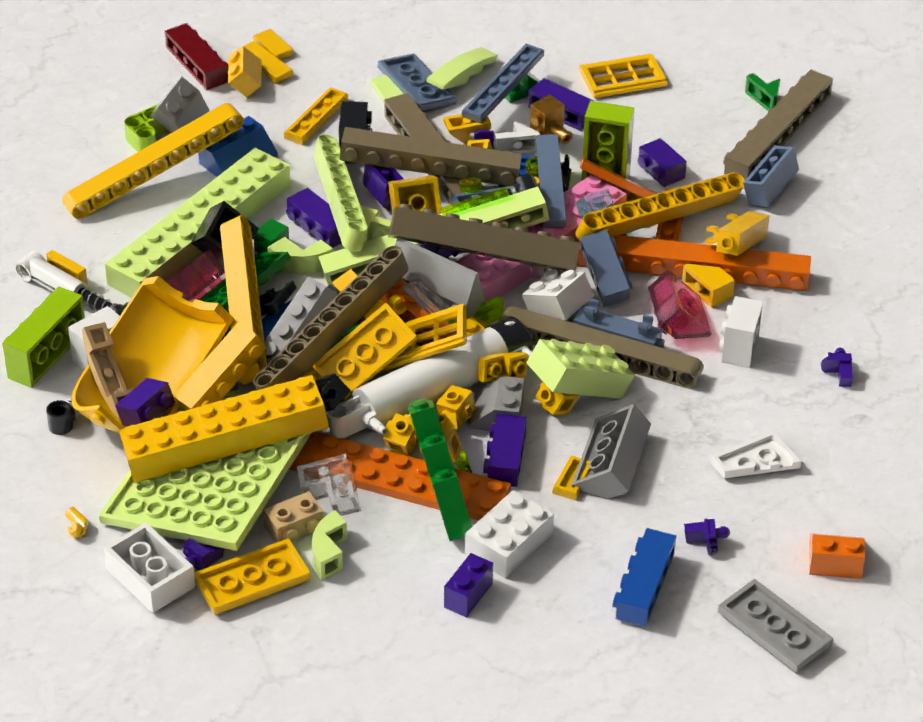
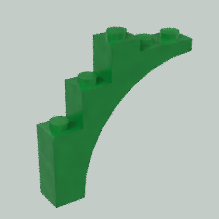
(440, 468)

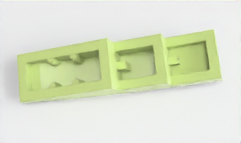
(460, 68)

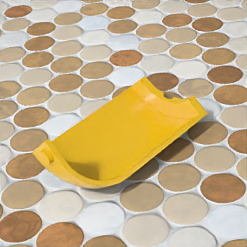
(158, 340)

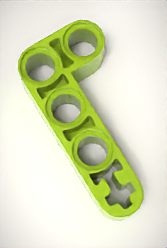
(142, 129)

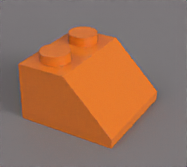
(836, 555)

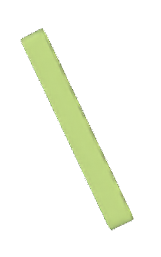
(340, 193)

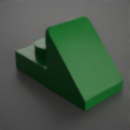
(522, 88)
(763, 93)

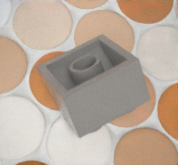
(180, 106)
(499, 396)

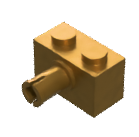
(548, 118)

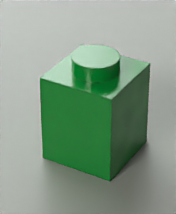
(269, 234)

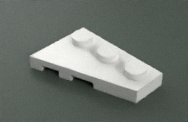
(756, 456)

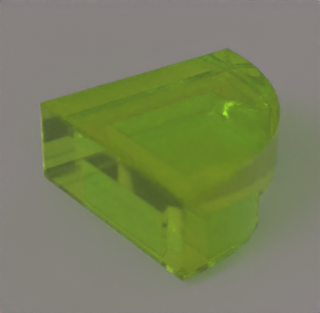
(462, 462)

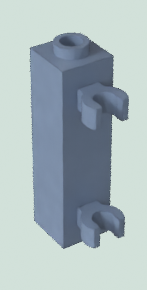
(620, 326)

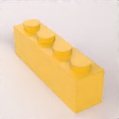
(221, 369)

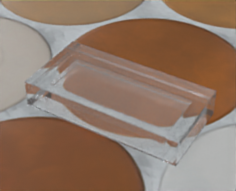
(425, 296)

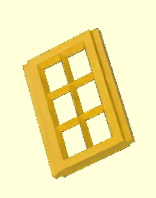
(625, 87)
(438, 346)

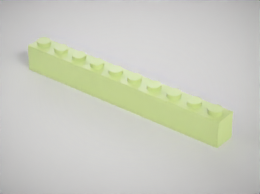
(516, 210)

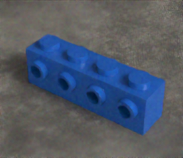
(645, 577)

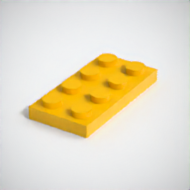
(367, 349)
(251, 576)

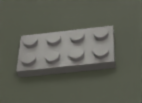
(775, 625)

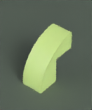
(302, 261)
(326, 537)

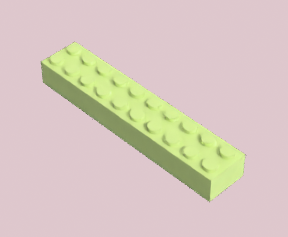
(168, 245)

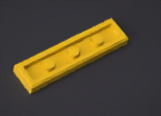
(315, 116)

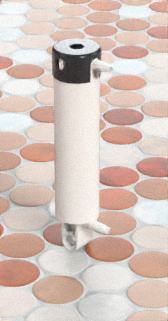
(425, 378)

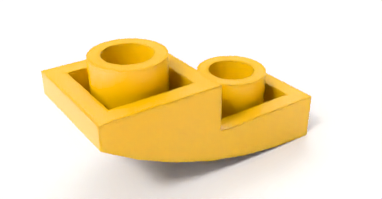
(502, 364)

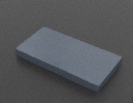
(411, 76)

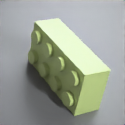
(580, 368)

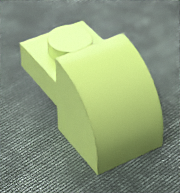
(376, 226)

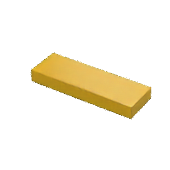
(271, 65)

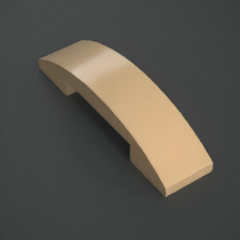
(103, 364)

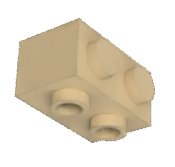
(293, 517)

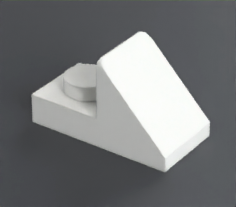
(520, 141)

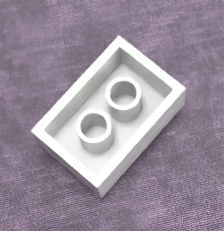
(510, 533)
(149, 567)

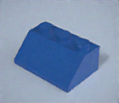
(232, 148)

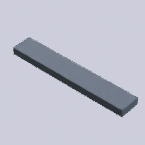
(503, 83)
(551, 179)

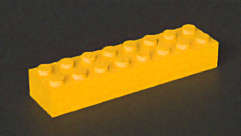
(223, 428)

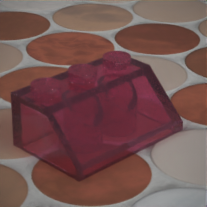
(197, 276)
(678, 308)

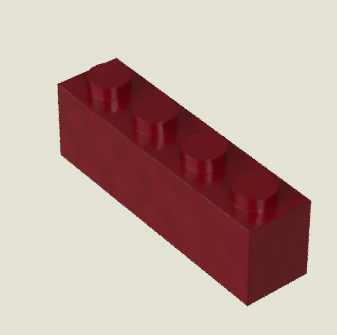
(196, 56)

